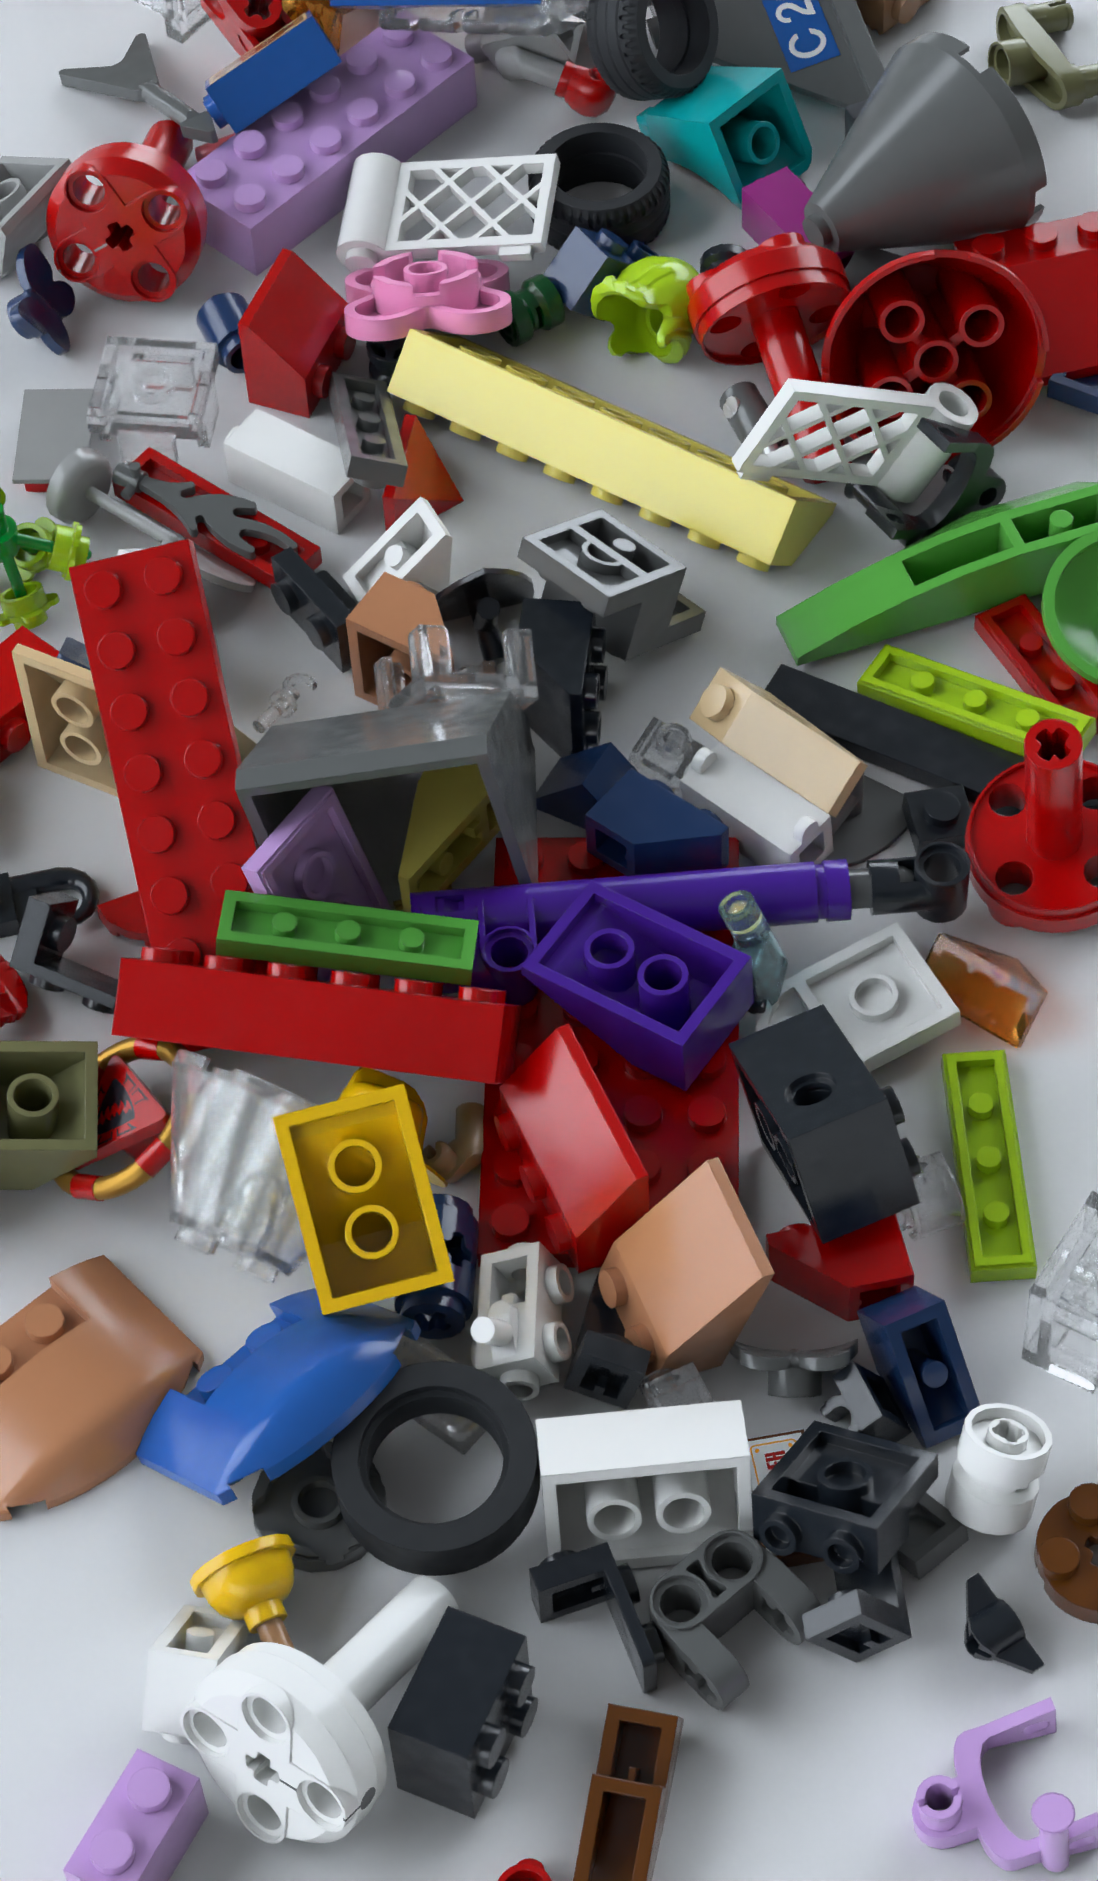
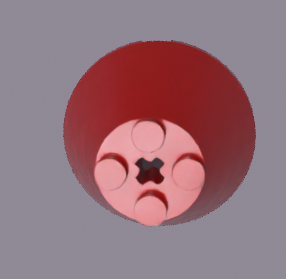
(947, 322)

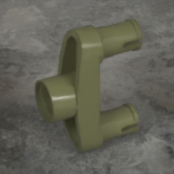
(1032, 58)

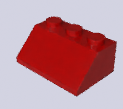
(572, 1150)

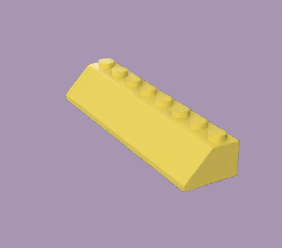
(607, 448)

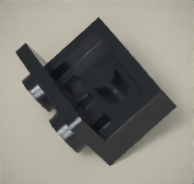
(314, 604)

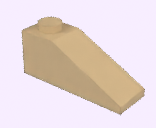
(778, 741)

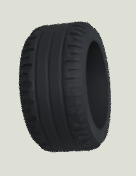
(624, 55)
(608, 155)

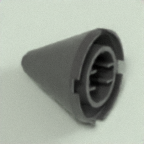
(929, 158)

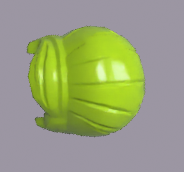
(647, 308)

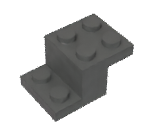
(616, 577)

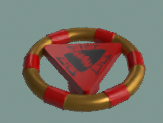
(127, 1121)

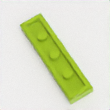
(962, 700)
(988, 1166)

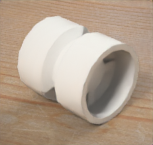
(998, 1469)

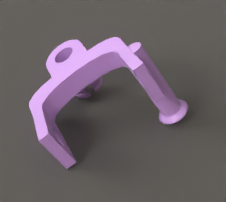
(972, 1816)

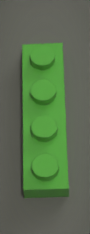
(347, 937)

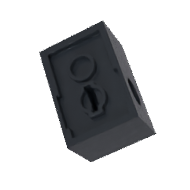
(827, 1123)

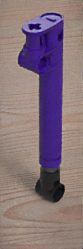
(520, 915)

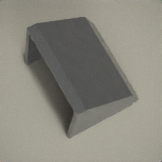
(401, 741)

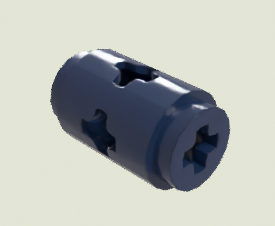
(446, 1307)

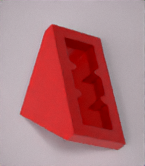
(424, 476)

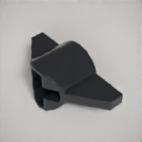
(995, 1629)

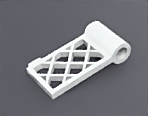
(382, 194)
(904, 454)

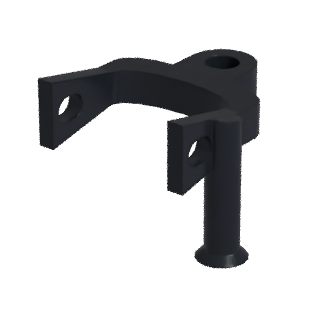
(967, 488)

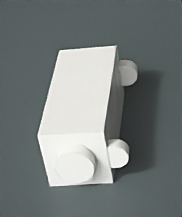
(293, 471)
(760, 811)

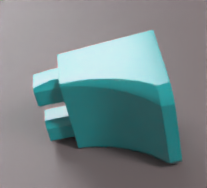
(732, 128)

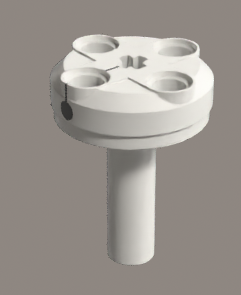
(296, 1734)

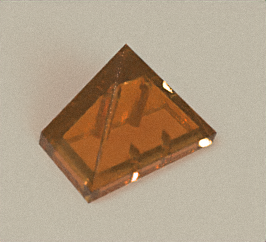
(987, 987)

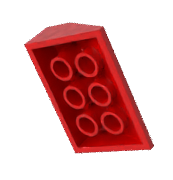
(1061, 272)

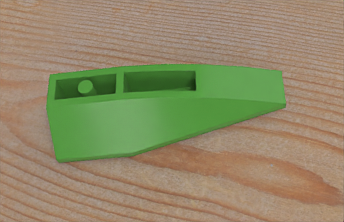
(945, 575)

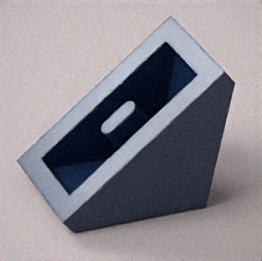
(581, 782)

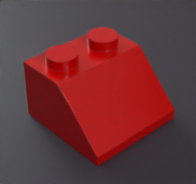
(293, 337)

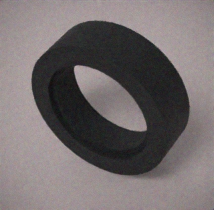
(455, 1544)

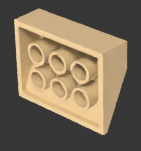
(67, 719)

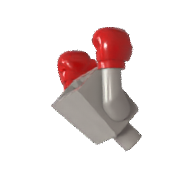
(548, 63)

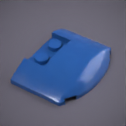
(276, 1395)

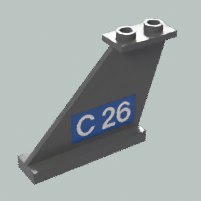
(815, 43)

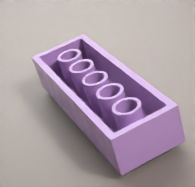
(296, 161)

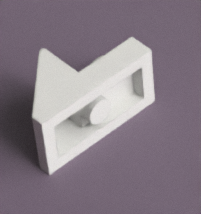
(411, 549)

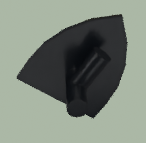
(482, 597)

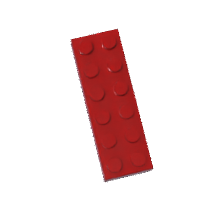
(316, 1019)

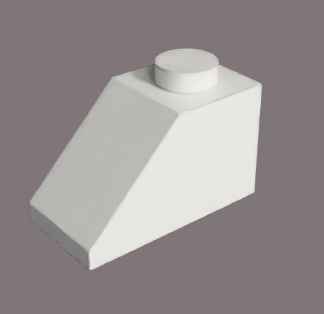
(180, 1661)

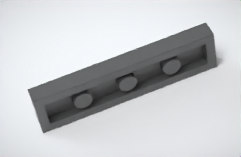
(367, 431)

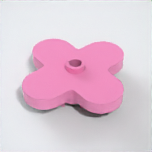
(445, 295)

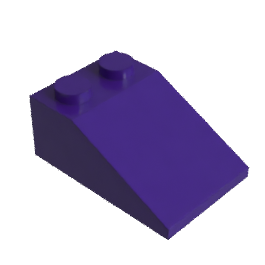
(643, 982)

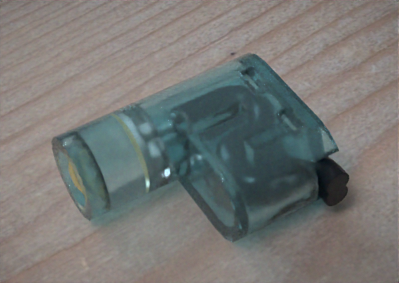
(755, 938)

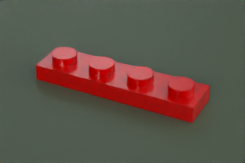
(260, 568)

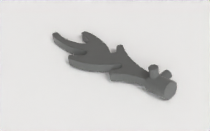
(214, 510)

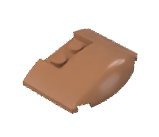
(82, 1383)

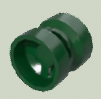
(533, 308)

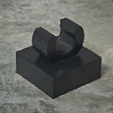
(868, 1401)

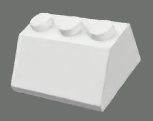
(645, 1480)

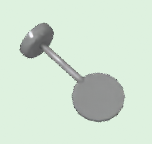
(83, 486)

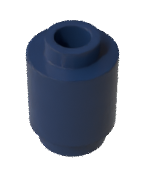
(219, 324)

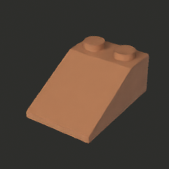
(687, 1273)

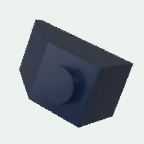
(920, 1362)

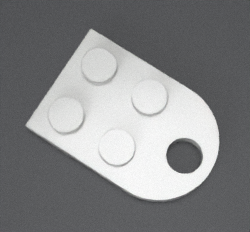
(876, 995)

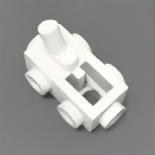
(520, 1318)

